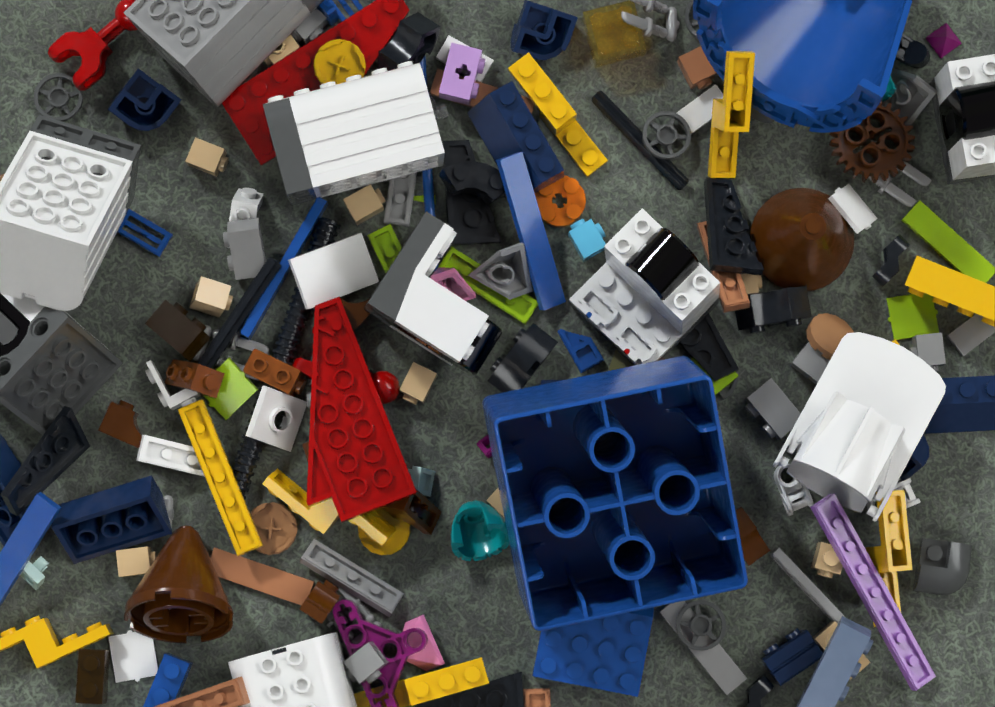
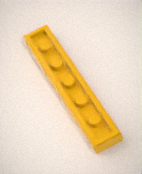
(220, 477)

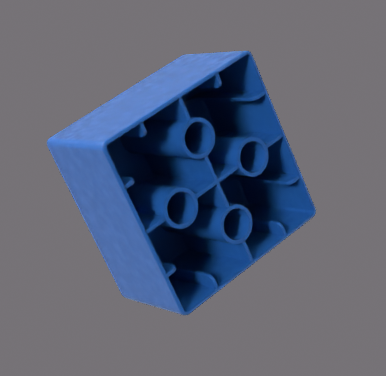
(615, 492)

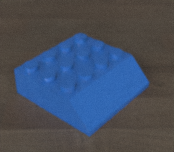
(597, 652)

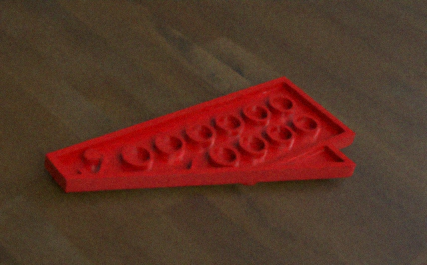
(367, 28)
(350, 437)

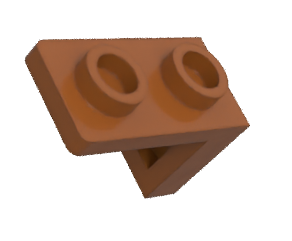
(275, 373)
(194, 377)

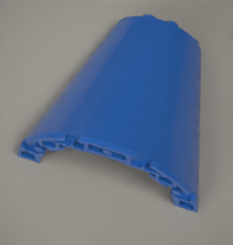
(813, 58)

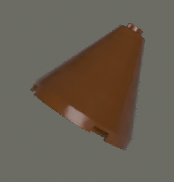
(801, 239)
(180, 594)

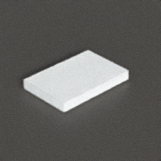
(333, 270)

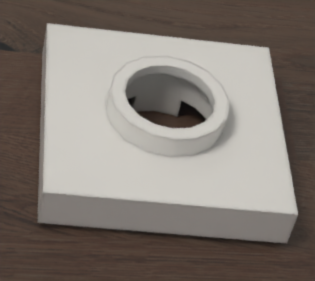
(267, 407)

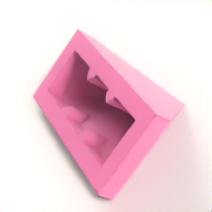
(453, 282)
(428, 657)

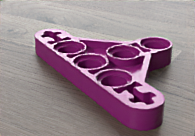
(380, 636)

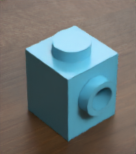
(587, 238)

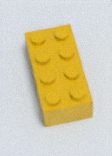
(952, 287)

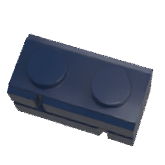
(791, 656)

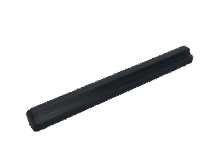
(634, 134)
(240, 313)

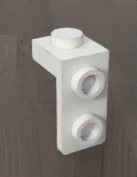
(245, 204)
(175, 401)

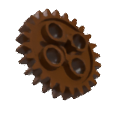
(886, 159)

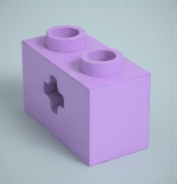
(459, 59)

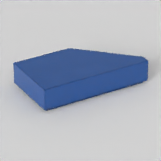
(329, 11)
(581, 350)

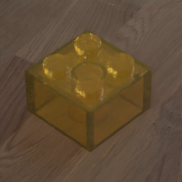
(610, 37)

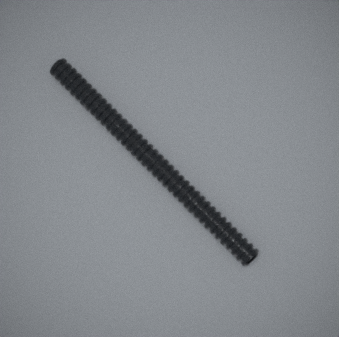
(284, 352)

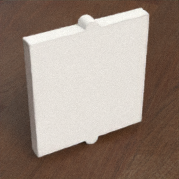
(852, 208)
(133, 656)

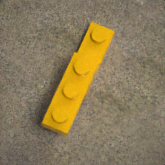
(557, 114)
(731, 114)
(324, 514)
(895, 543)
(44, 644)
(432, 684)

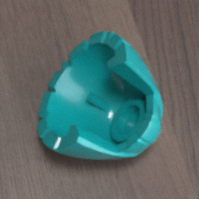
(478, 532)

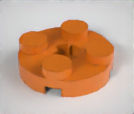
(565, 216)

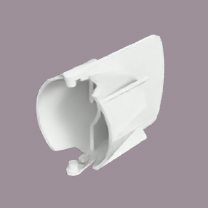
(863, 422)

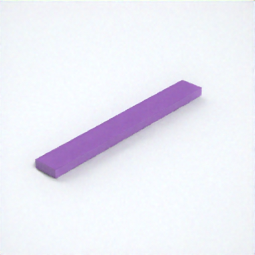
(873, 591)

